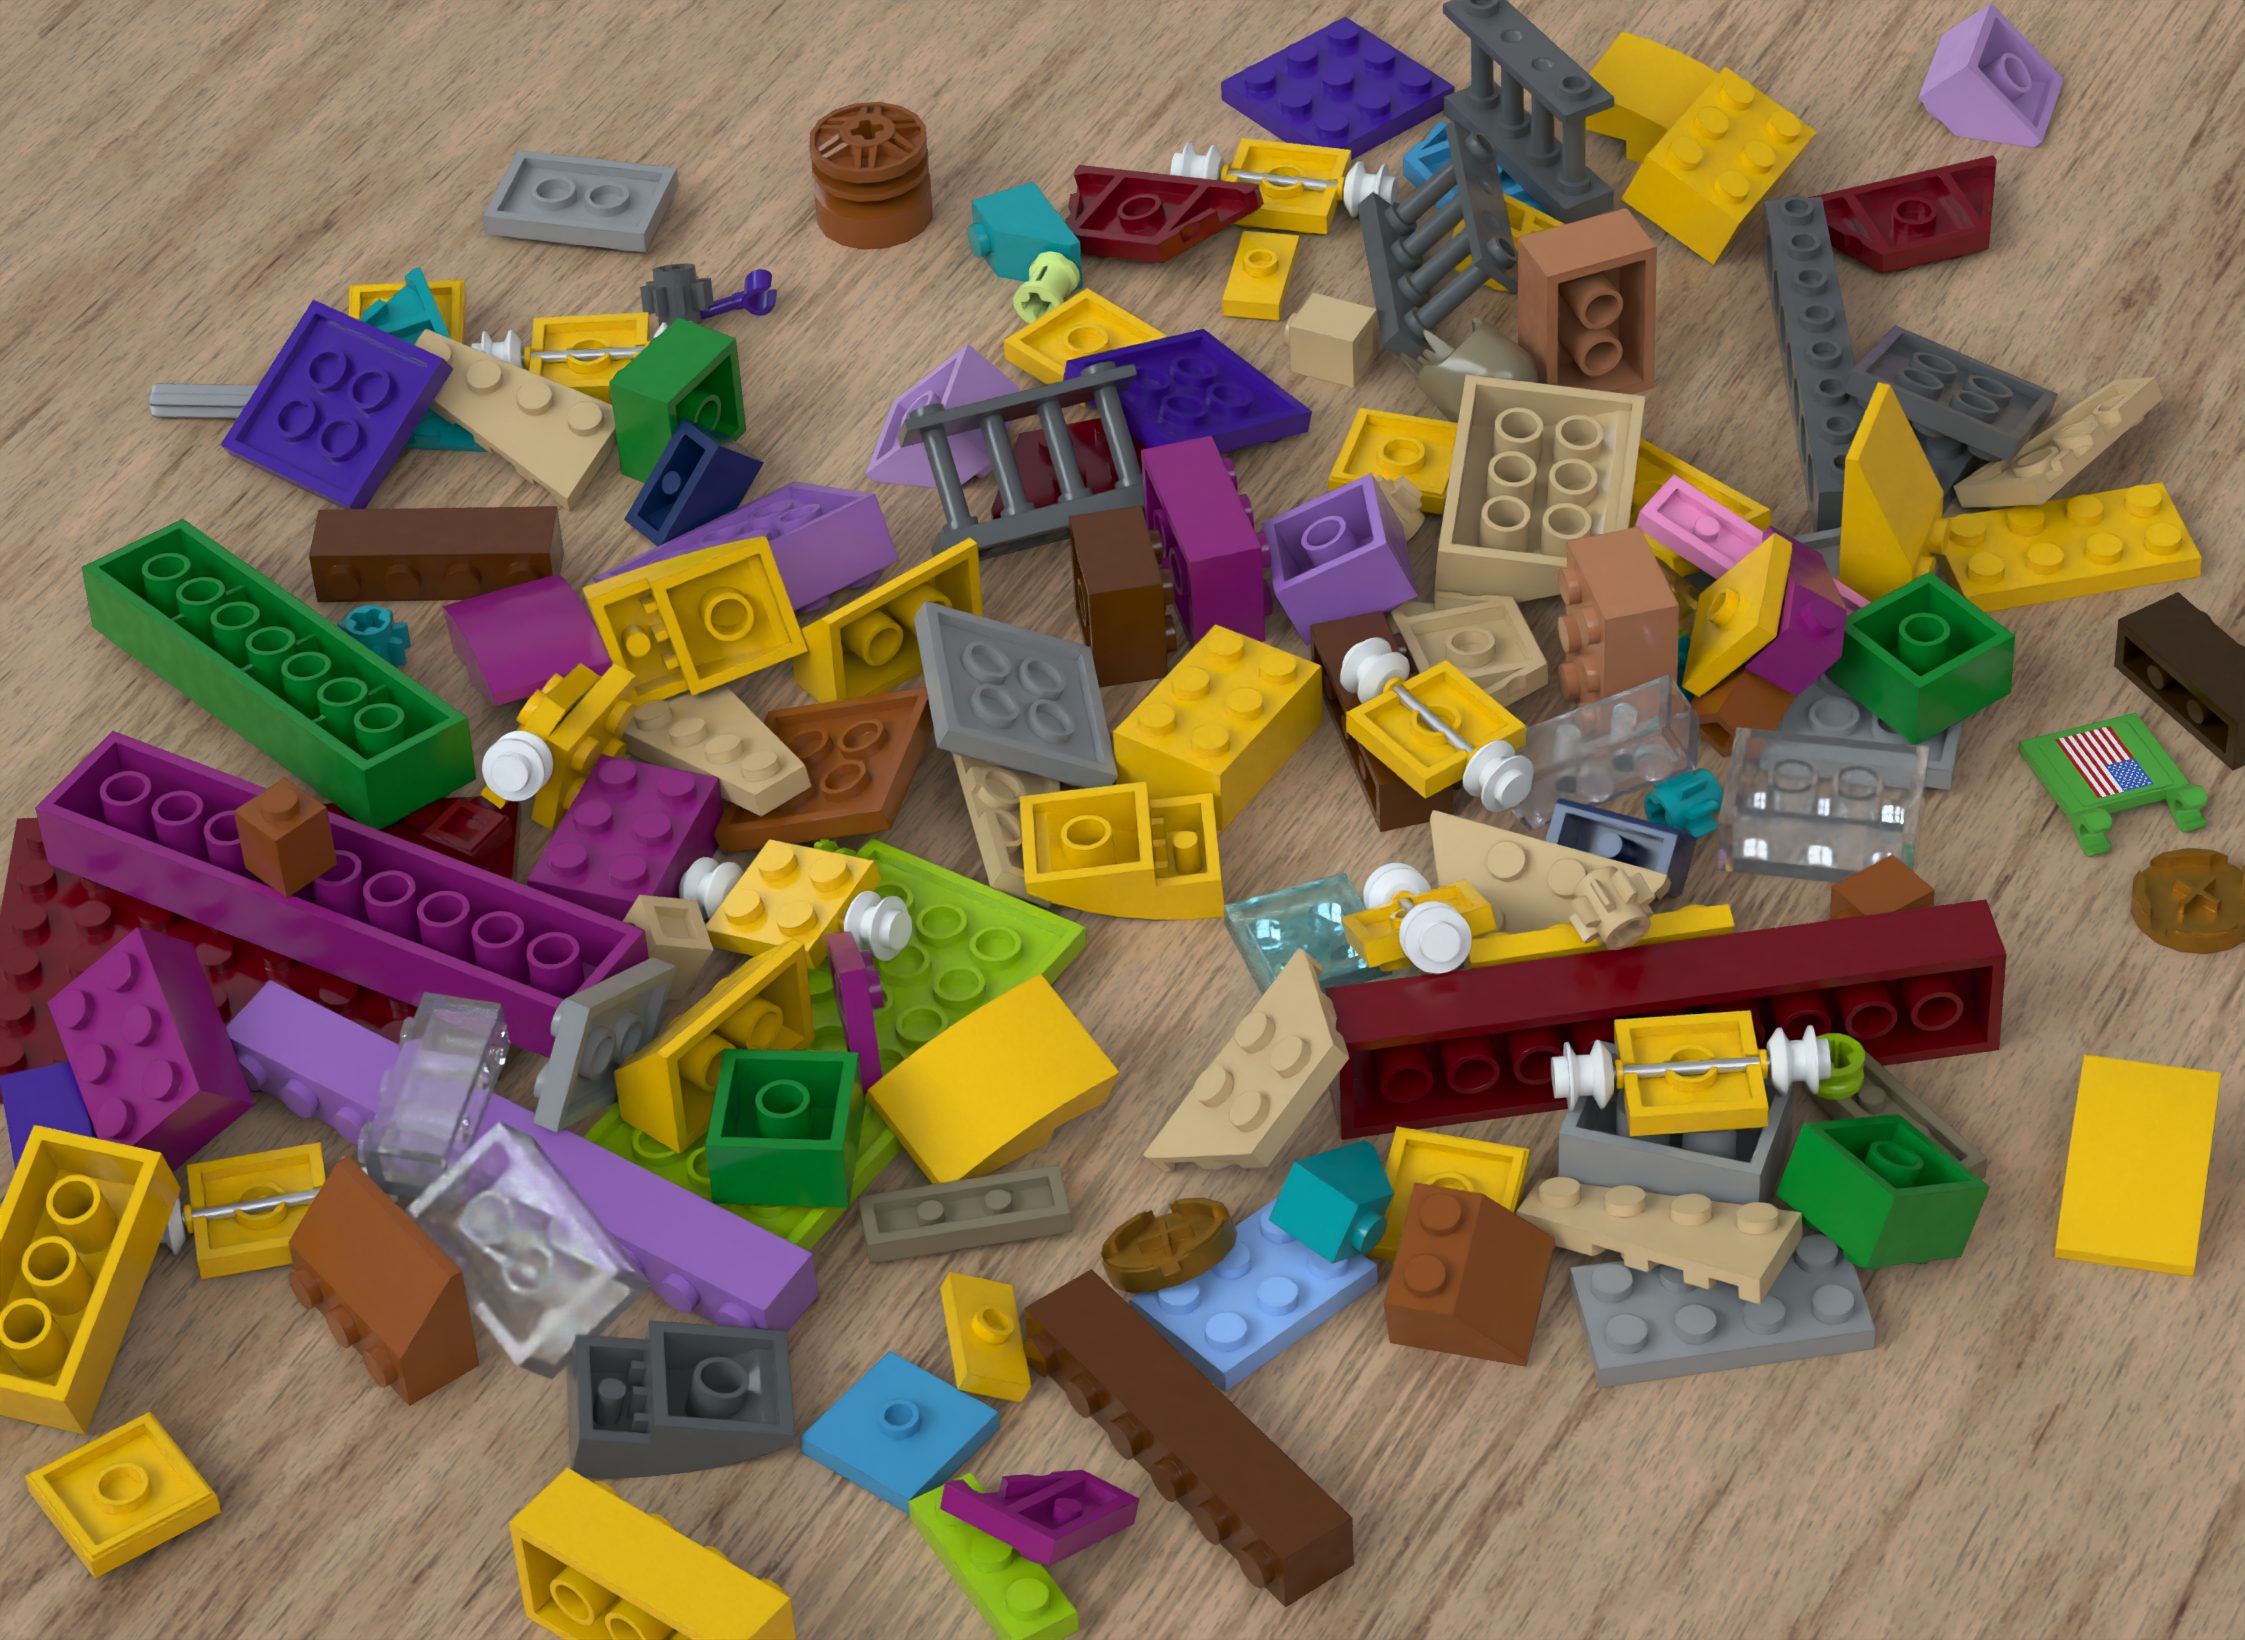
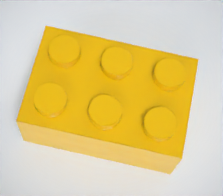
(1718, 165)
(1221, 722)

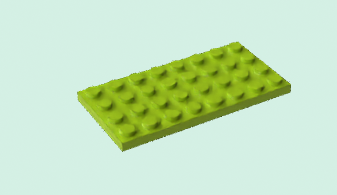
(960, 955)

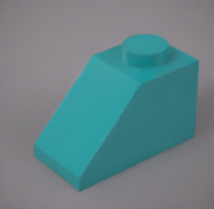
(1017, 227)
(1336, 1201)

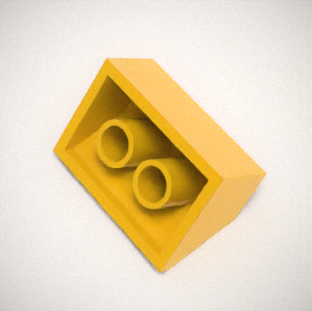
(874, 638)
(674, 1078)

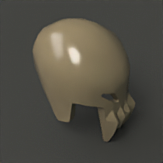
(1483, 354)

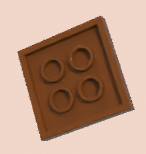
(858, 767)

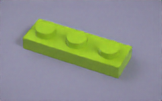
(1006, 1589)

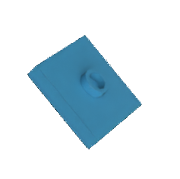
(900, 1431)

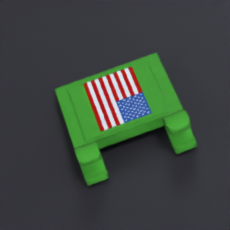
(2107, 771)

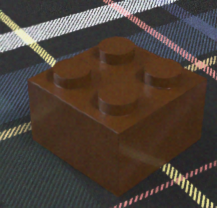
(1122, 595)

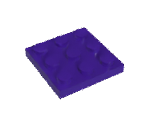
(1337, 90)
(1199, 389)
(336, 407)

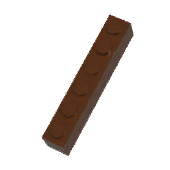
(1189, 1438)

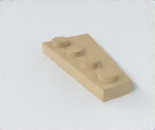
(531, 421)
(2061, 447)
(719, 739)
(994, 809)
(1687, 1232)

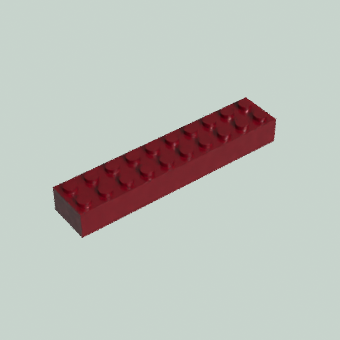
(1486, 1036)

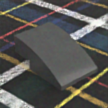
(677, 1399)

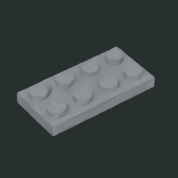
(1661, 1328)

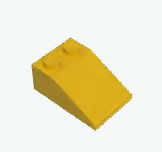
(1889, 504)

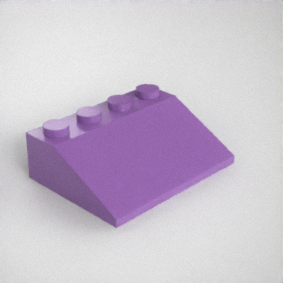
(815, 533)

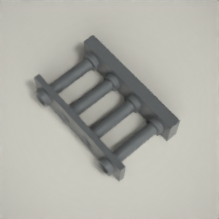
(1526, 142)
(1397, 250)
(1020, 521)

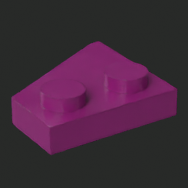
(856, 996)
(1044, 1514)

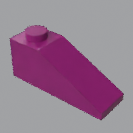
(1809, 623)

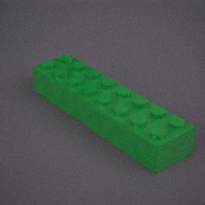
(280, 674)

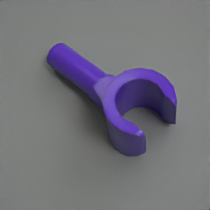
(754, 297)

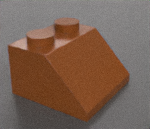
(1467, 1277)

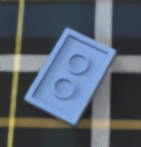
(1253, 1301)

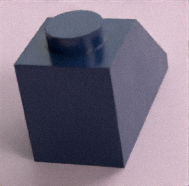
(692, 483)

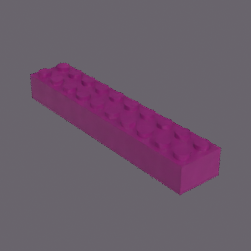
(378, 918)

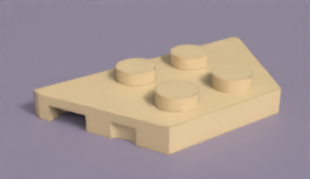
(1479, 637)
(1519, 875)
(1260, 1079)

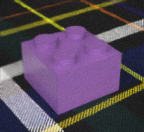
(1339, 556)

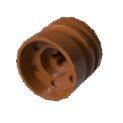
(871, 175)

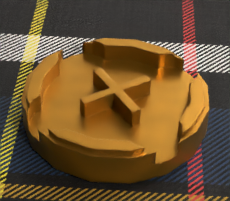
(2191, 901)
(1168, 1249)

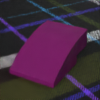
(524, 637)

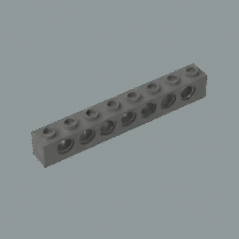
(1812, 348)

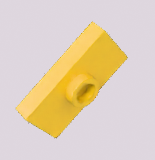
(1260, 275)
(985, 1337)

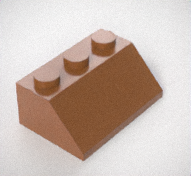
(382, 1286)

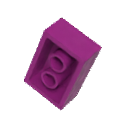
(1207, 539)
(629, 836)
(151, 1048)

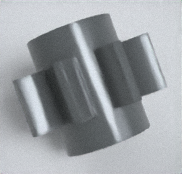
(677, 294)

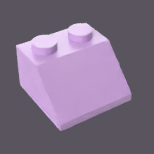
(1991, 82)
(955, 383)

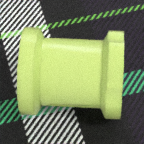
(1056, 284)

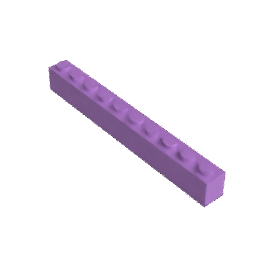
(682, 1243)

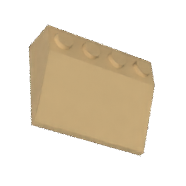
(1530, 476)

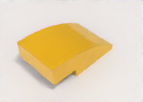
(1649, 90)
(696, 619)
(1124, 853)
(994, 1084)
(2138, 1165)

